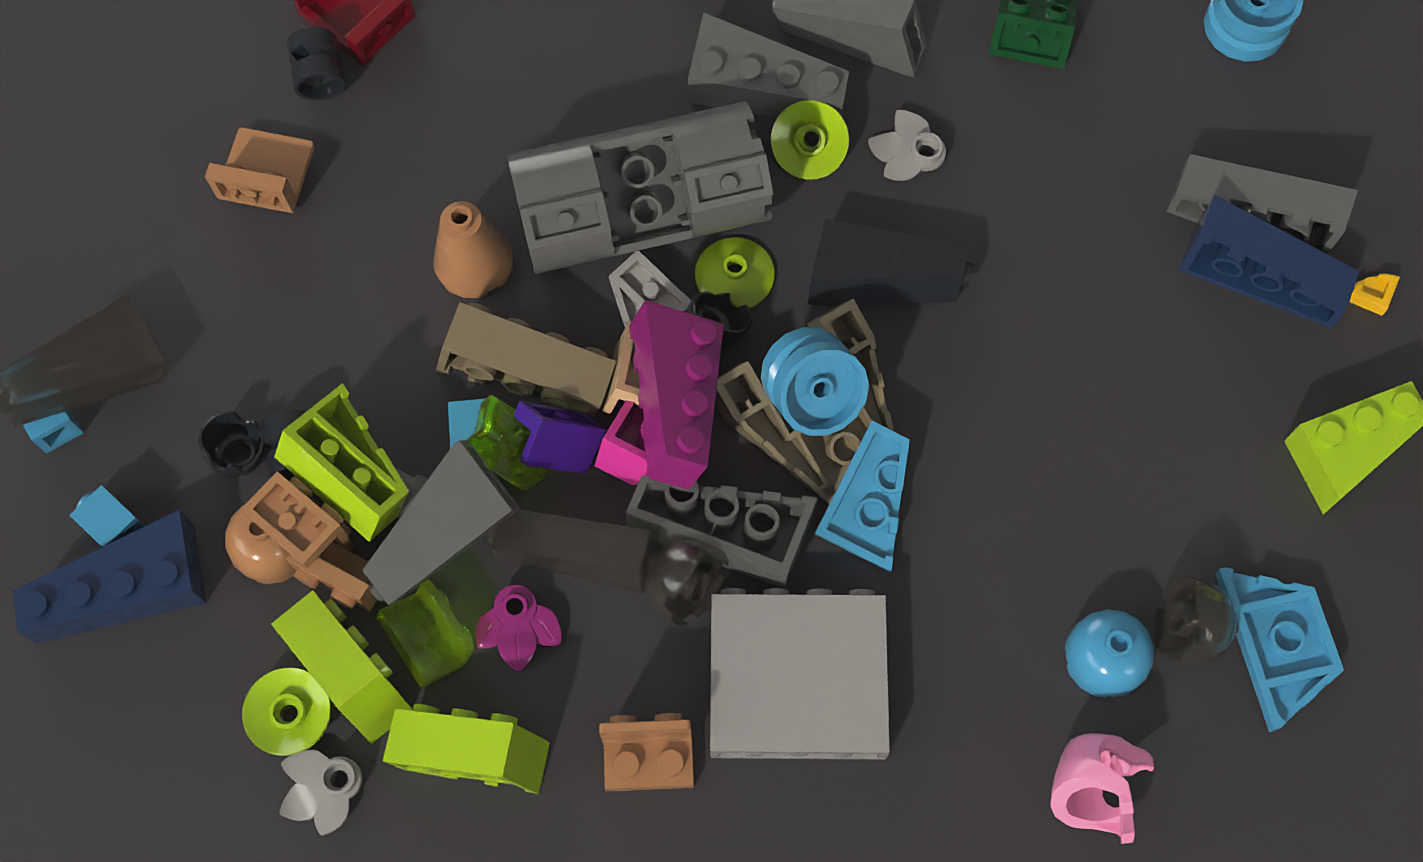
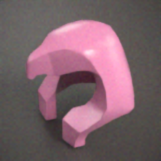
(1088, 768)

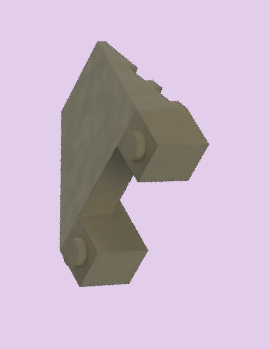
(812, 460)

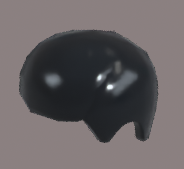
(722, 310)
(232, 444)

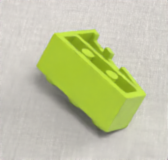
(1354, 440)
(342, 464)
(340, 665)
(466, 747)

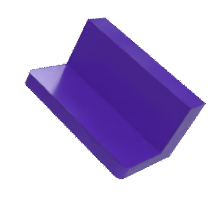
(559, 437)

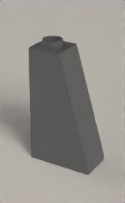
(870, 30)
(444, 519)

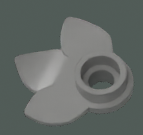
(903, 146)
(315, 790)

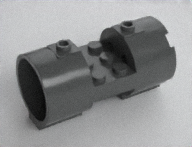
(641, 186)

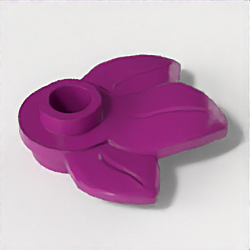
(517, 633)

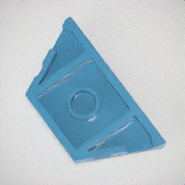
(1281, 642)

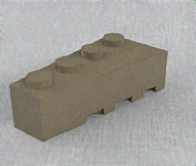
(525, 359)

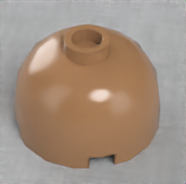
(256, 552)

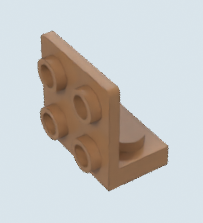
(262, 170)
(297, 519)
(647, 753)

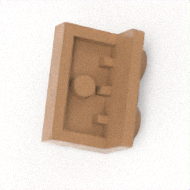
(340, 573)

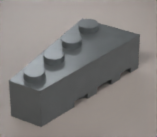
(744, 66)
(1295, 205)
(753, 529)

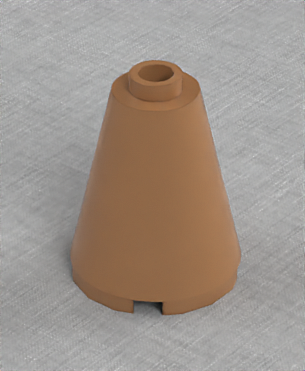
(470, 252)

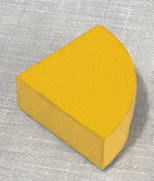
(1375, 292)

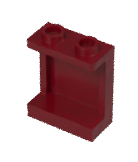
(359, 25)

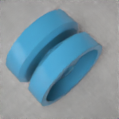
(1250, 27)
(814, 381)

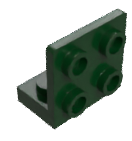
(1034, 31)

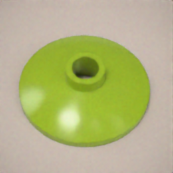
(790, 145)
(745, 287)
(269, 700)

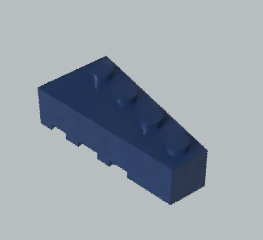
(1267, 264)
(116, 584)

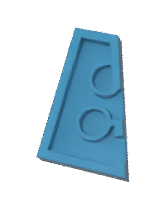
(868, 499)

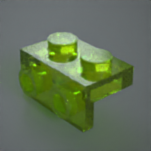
(501, 442)
(427, 634)

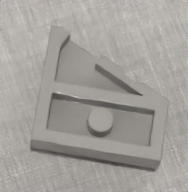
(641, 281)

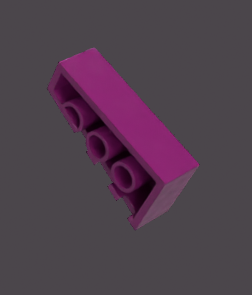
(678, 383)

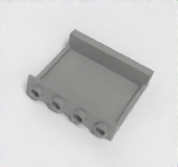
(799, 675)

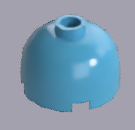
(1109, 653)

